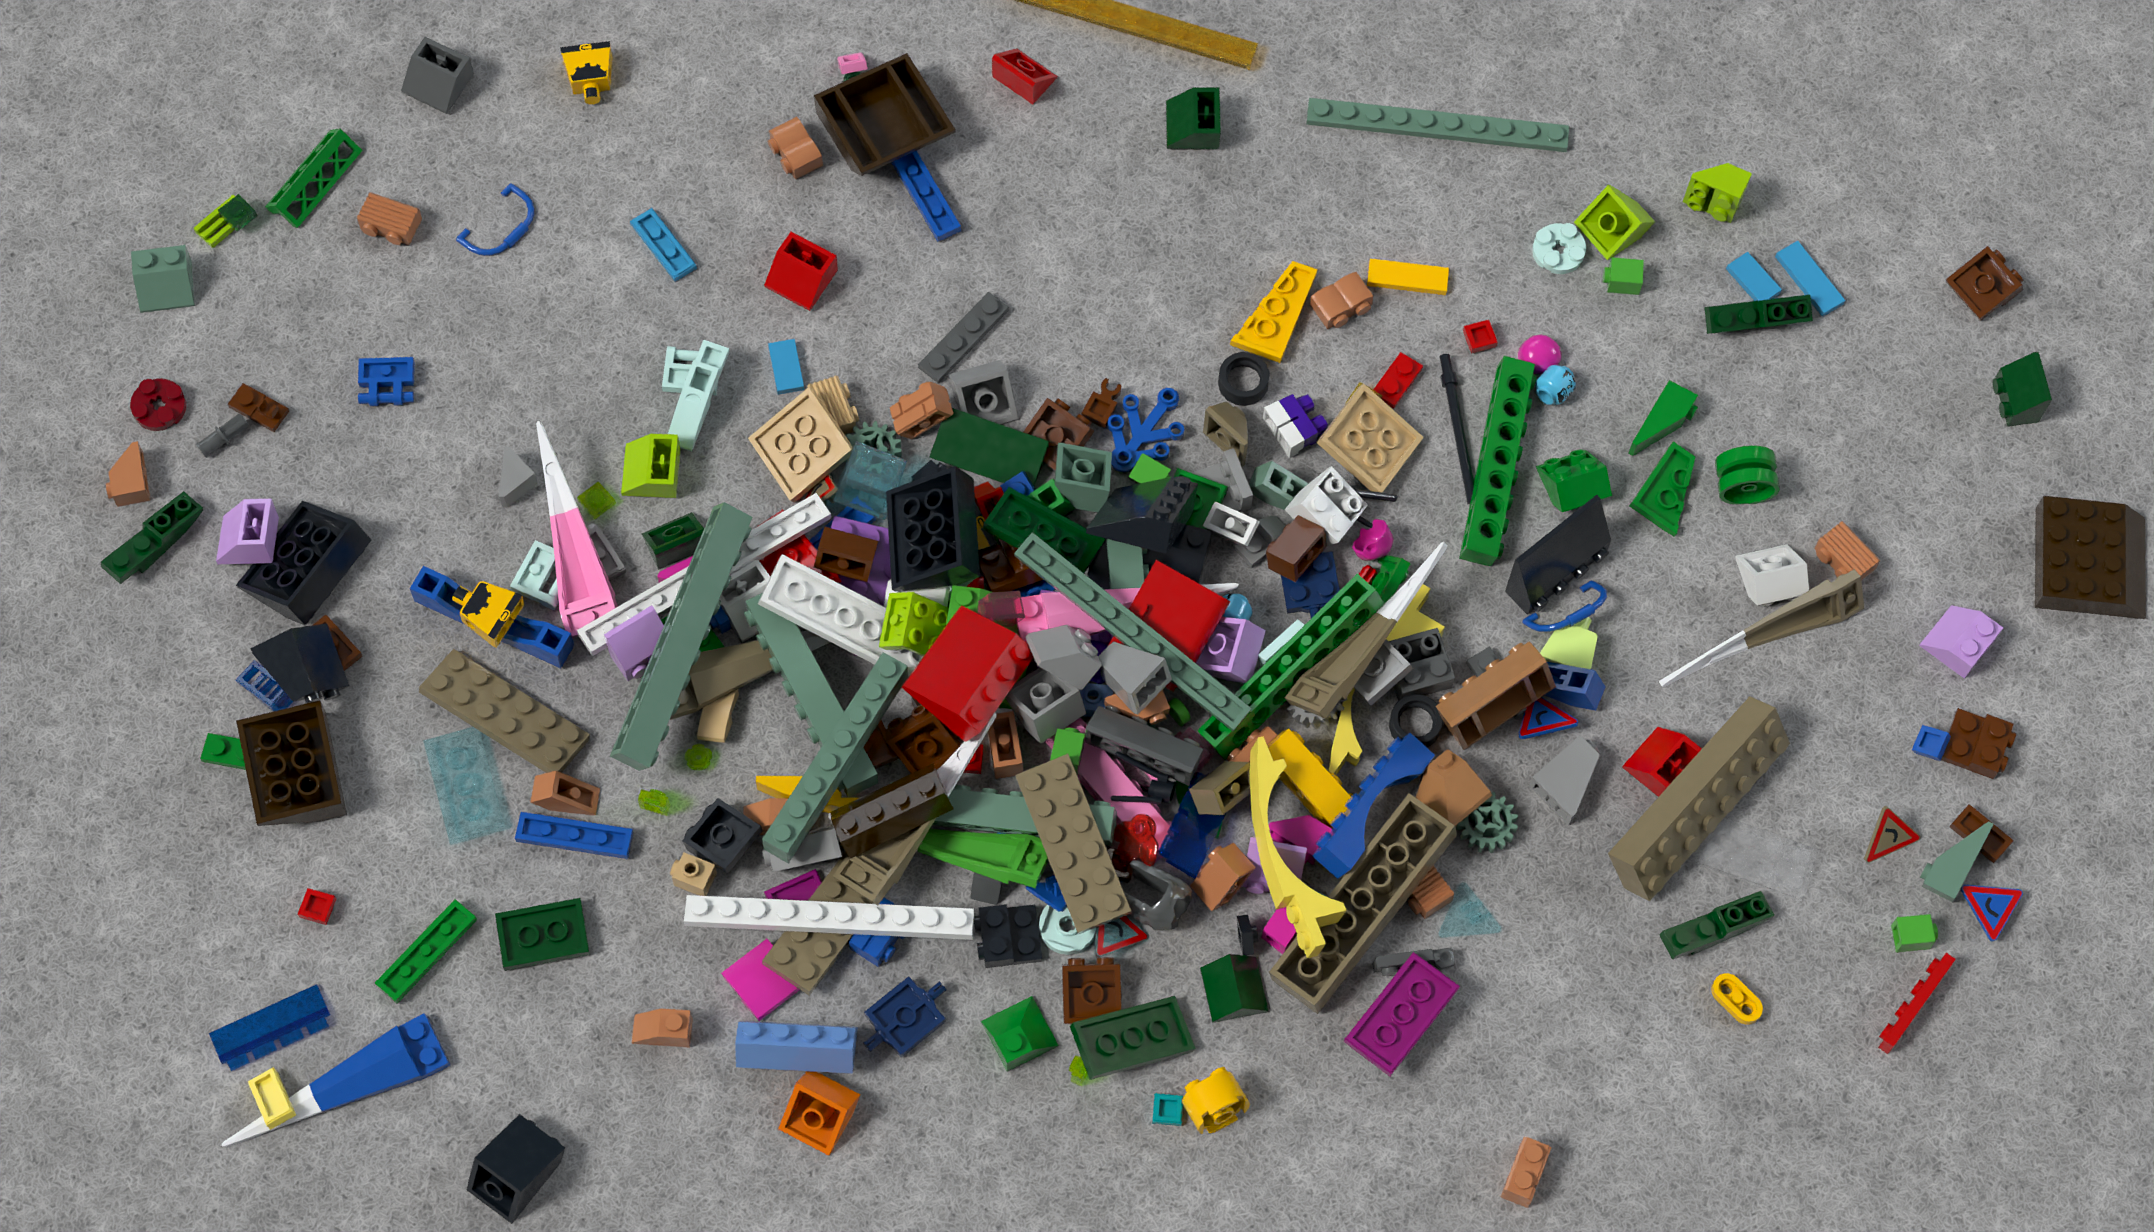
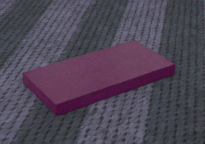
(1401, 1014)

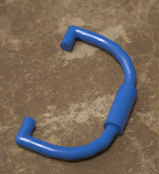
(513, 237)
(1576, 616)

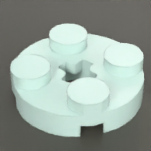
(1566, 236)
(1059, 940)

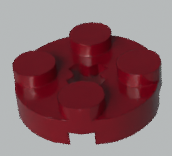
(149, 392)

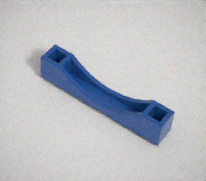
(525, 634)
(1345, 842)

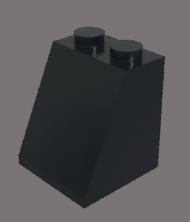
(304, 663)
(514, 1167)

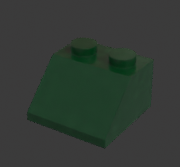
(2022, 390)

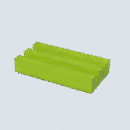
(210, 219)

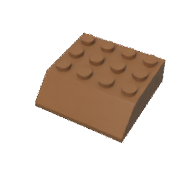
(1496, 694)

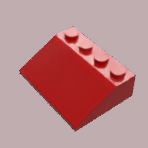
(968, 672)

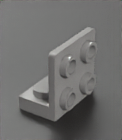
(1231, 474)

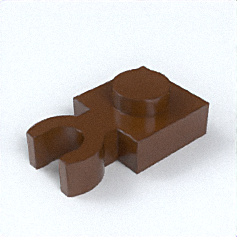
(1101, 405)

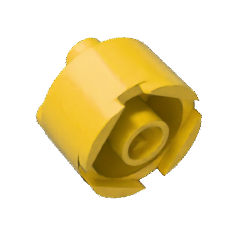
(1214, 1101)

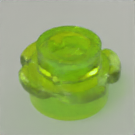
(698, 764)

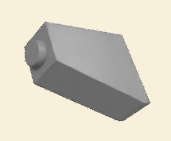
(1133, 674)
(1566, 778)
(816, 847)

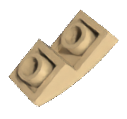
(717, 719)

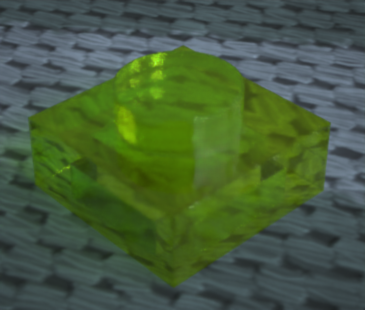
(596, 500)
(654, 801)
(1078, 1071)

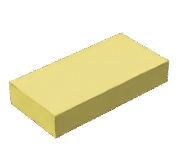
(271, 1098)

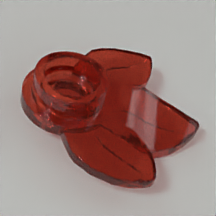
(1135, 843)

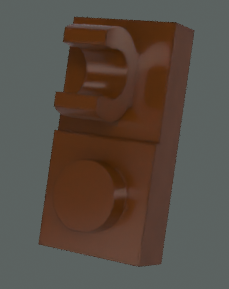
(258, 407)

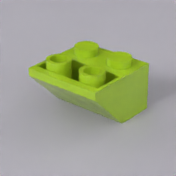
(1717, 191)
(651, 466)

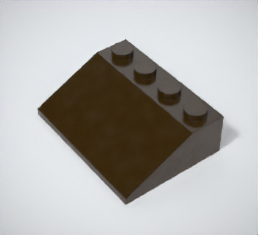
(291, 766)

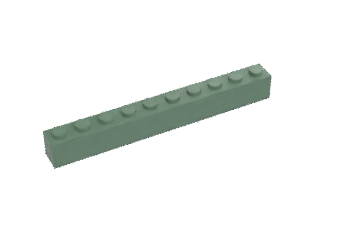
(681, 637)

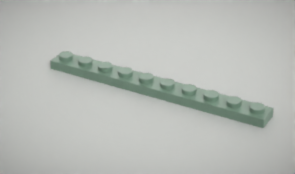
(1437, 125)
(1131, 630)

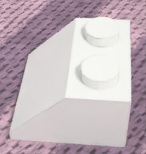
(1773, 574)

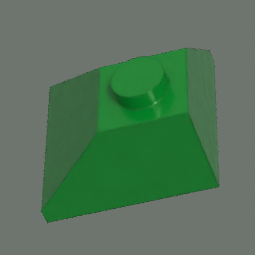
(1019, 1033)

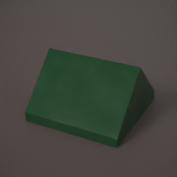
(673, 540)
(1233, 987)

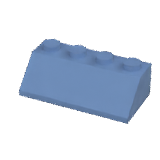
(795, 1046)

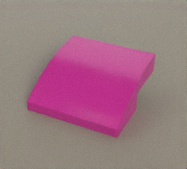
(756, 984)

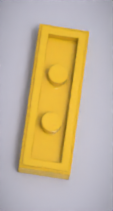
(1407, 276)

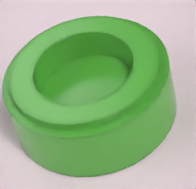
(1179, 712)

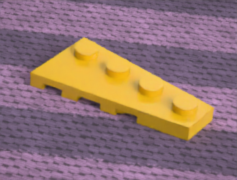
(1275, 319)

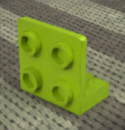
(912, 622)

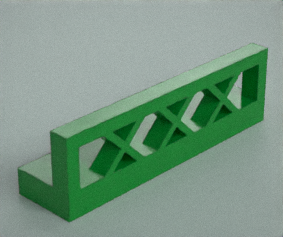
(306, 171)

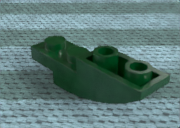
(1758, 314)
(155, 538)
(1717, 925)

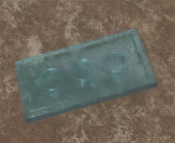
(464, 785)

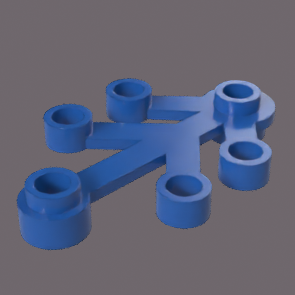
(1143, 433)

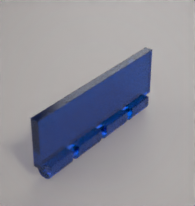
(1190, 835)
(278, 1021)

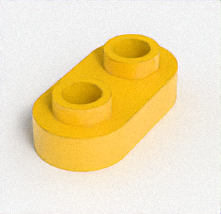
(1738, 998)

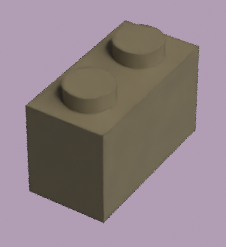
(1222, 788)

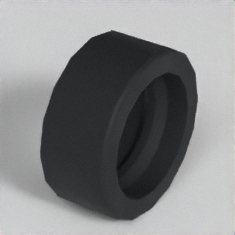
(1240, 397)
(1417, 701)

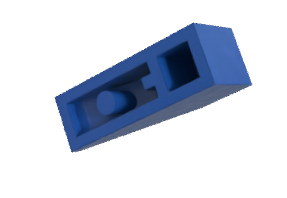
(1576, 686)

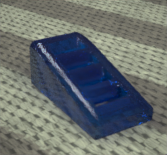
(276, 700)

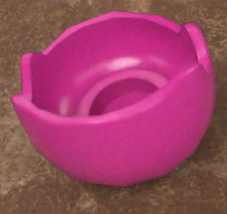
(1540, 351)
(1373, 542)

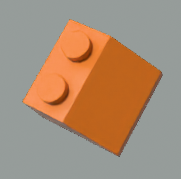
(818, 1111)

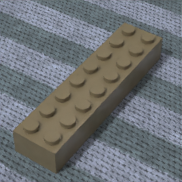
(1699, 798)
(1372, 896)

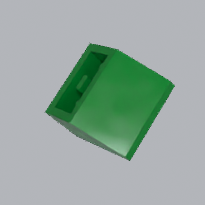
(1574, 479)

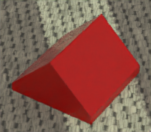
(1021, 74)

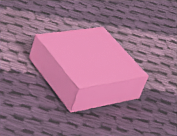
(852, 63)

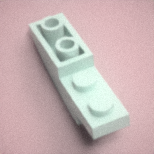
(697, 393)

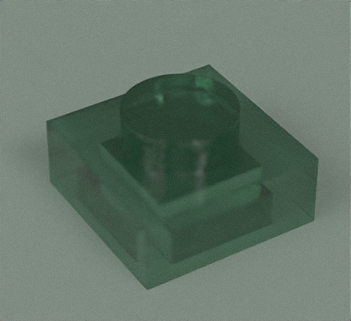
(237, 213)

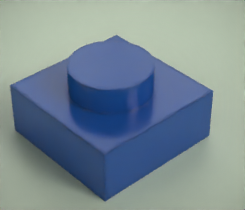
(1019, 483)
(720, 621)
(1931, 742)

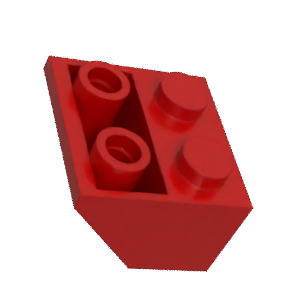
(801, 271)
(1661, 759)

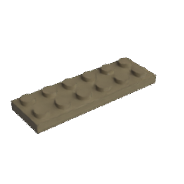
(504, 713)
(1073, 844)
(808, 956)

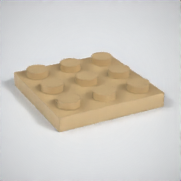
(1370, 439)
(801, 444)

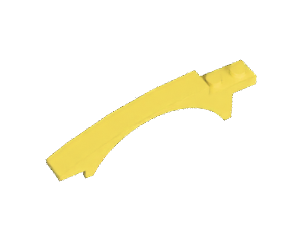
(1345, 743)
(1304, 906)

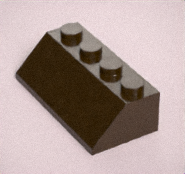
(891, 811)

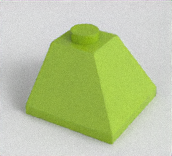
(1613, 221)

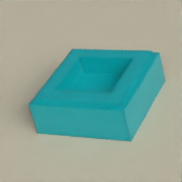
(1167, 1109)

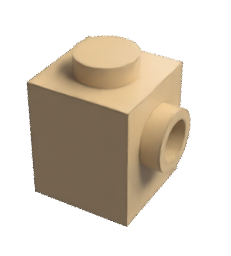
(693, 874)

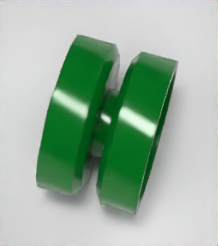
(1747, 475)

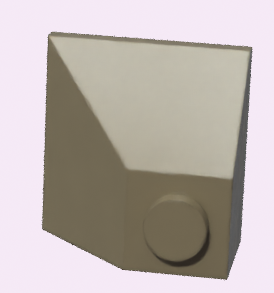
(1227, 428)

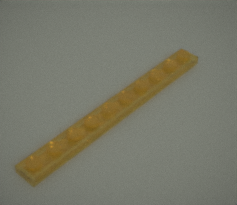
(1156, 29)

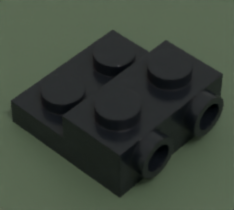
(721, 835)
(1008, 935)

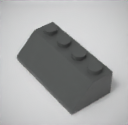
(1151, 747)

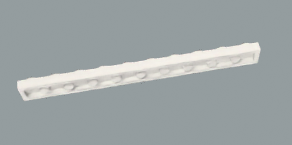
(760, 543)
(829, 917)

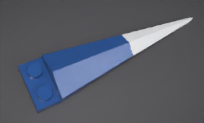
(387, 1063)

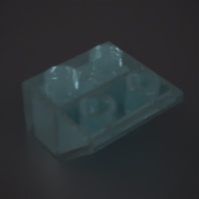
(867, 479)

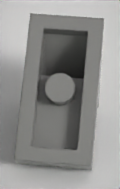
(1267, 531)

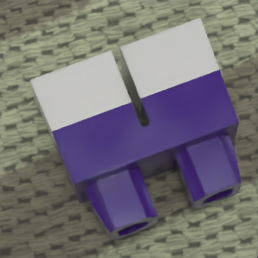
(1291, 425)

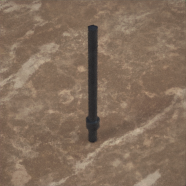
(1449, 382)

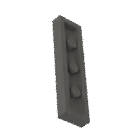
(963, 337)

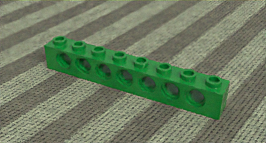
(1475, 546)
(1311, 644)

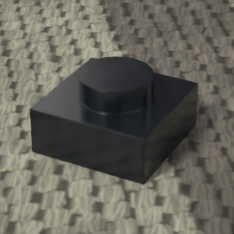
(1246, 935)

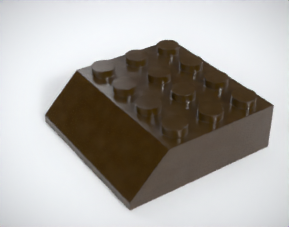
(882, 115)
(2090, 557)

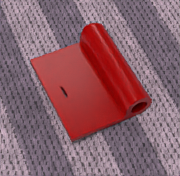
(1178, 610)

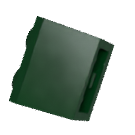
(1194, 119)

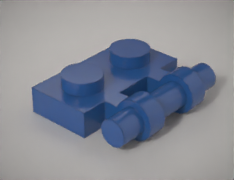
(386, 372)

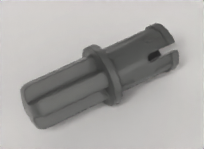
(222, 435)

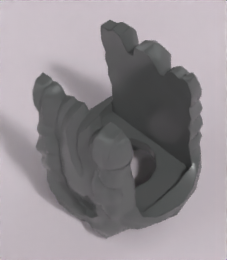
(1168, 910)

